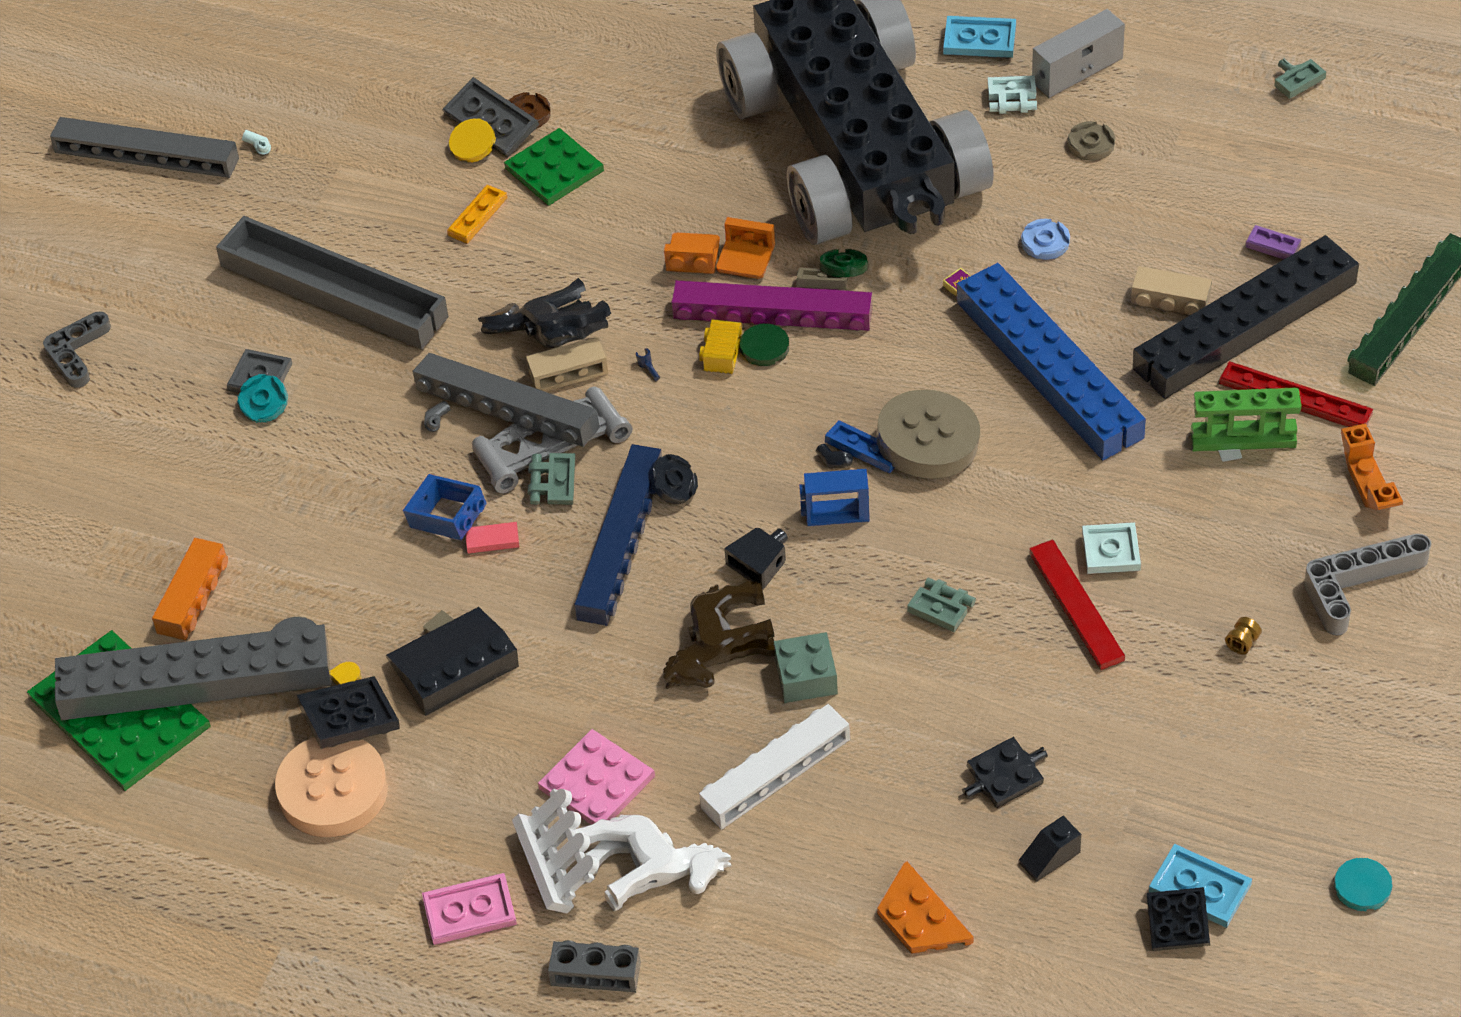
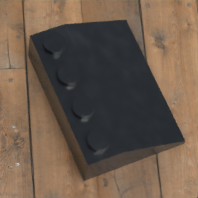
(454, 660)

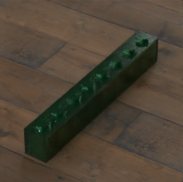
(1408, 313)

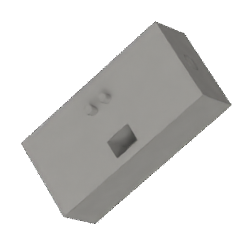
(1078, 53)

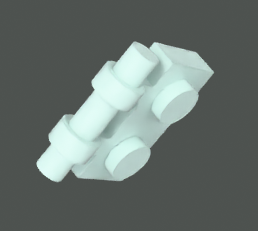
(1012, 89)

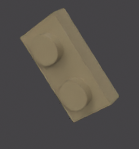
(816, 278)

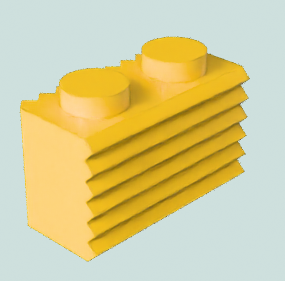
(721, 346)

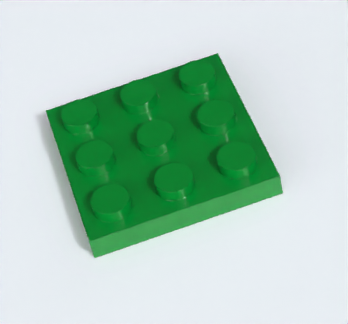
(554, 166)

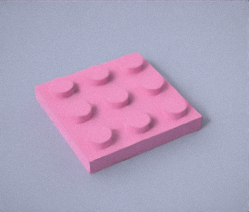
(599, 778)

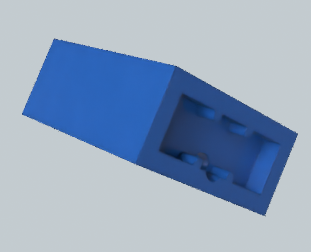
(433, 489)
(839, 510)

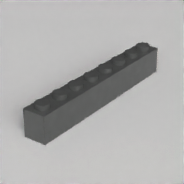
(144, 147)
(506, 399)

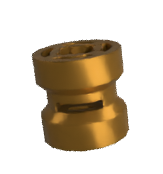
(1243, 634)

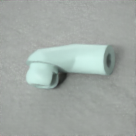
(259, 142)

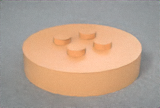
(331, 787)

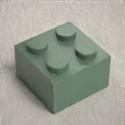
(805, 667)

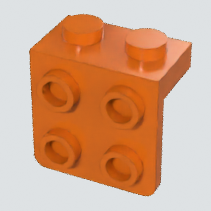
(746, 248)
(692, 253)

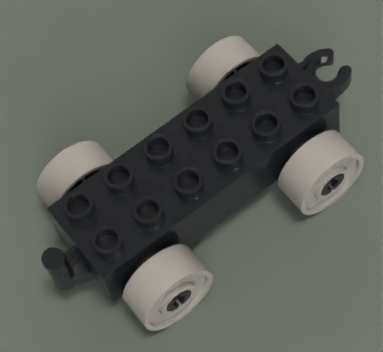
(870, 134)

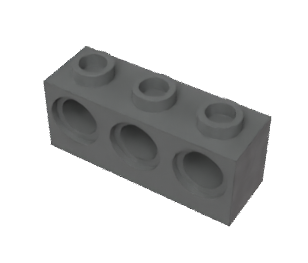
(601, 977)

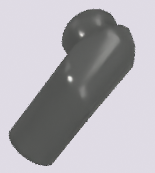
(433, 416)

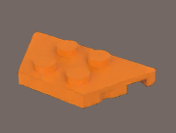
(920, 915)

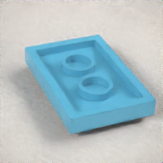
(979, 36)
(1222, 885)

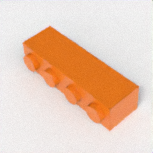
(190, 589)

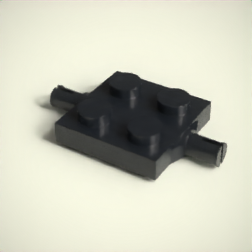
(1004, 772)

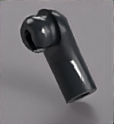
(834, 459)

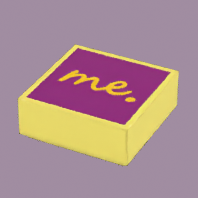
(951, 281)

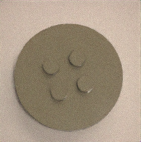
(928, 434)

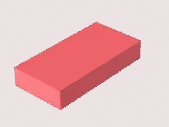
(492, 537)

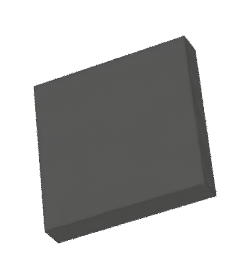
(257, 363)

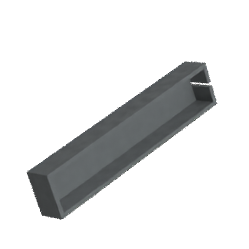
(332, 282)
(192, 672)

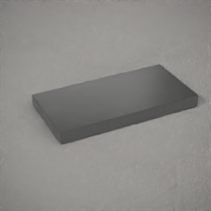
(506, 119)

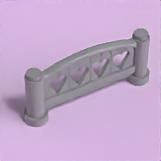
(504, 465)

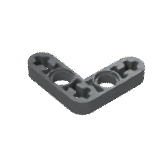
(66, 349)

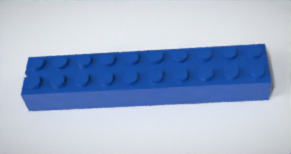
(1051, 361)

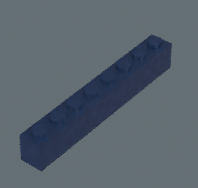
(618, 538)

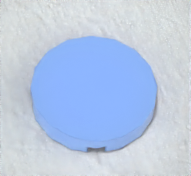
(1045, 239)

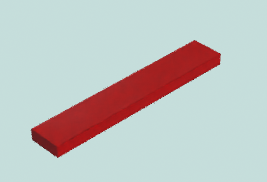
(1312, 401)
(1077, 604)

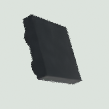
(1178, 919)

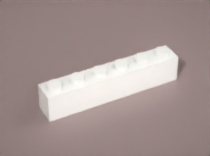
(774, 766)

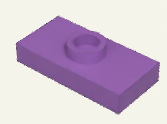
(1272, 242)

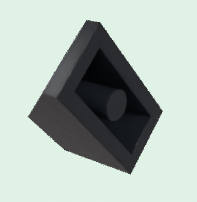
(1051, 848)

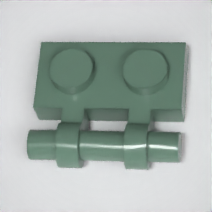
(560, 478)
(938, 609)

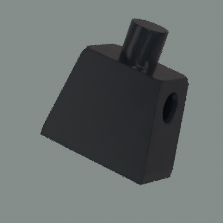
(757, 555)

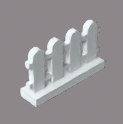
(549, 863)

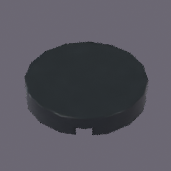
(673, 479)

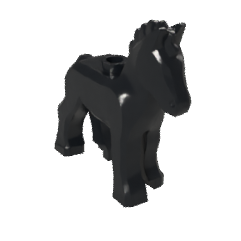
(547, 321)

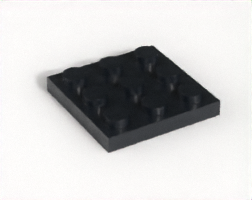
(348, 712)

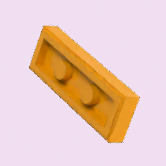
(477, 214)

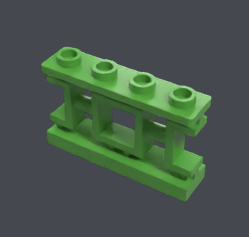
(1267, 432)

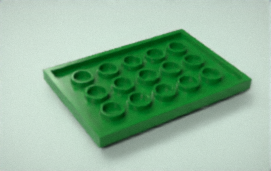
(126, 742)

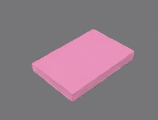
(469, 908)

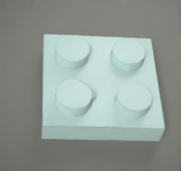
(1111, 548)

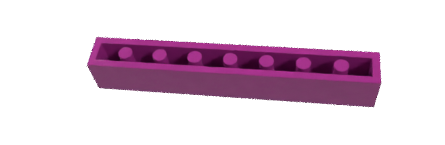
(772, 305)

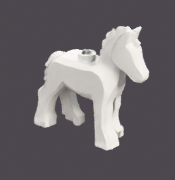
(653, 856)

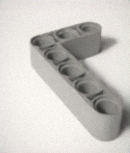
(1331, 573)

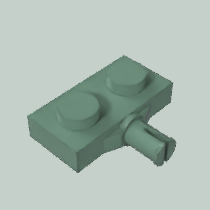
(1298, 77)

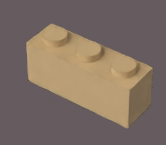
(1170, 291)
(567, 364)

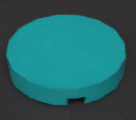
(262, 398)
(1363, 884)

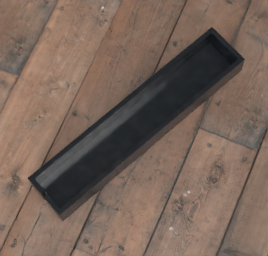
(1245, 316)

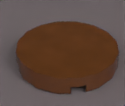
(534, 105)

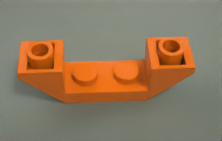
(1364, 470)

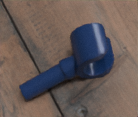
(646, 362)

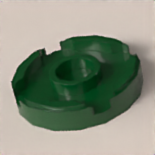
(843, 264)
(764, 344)

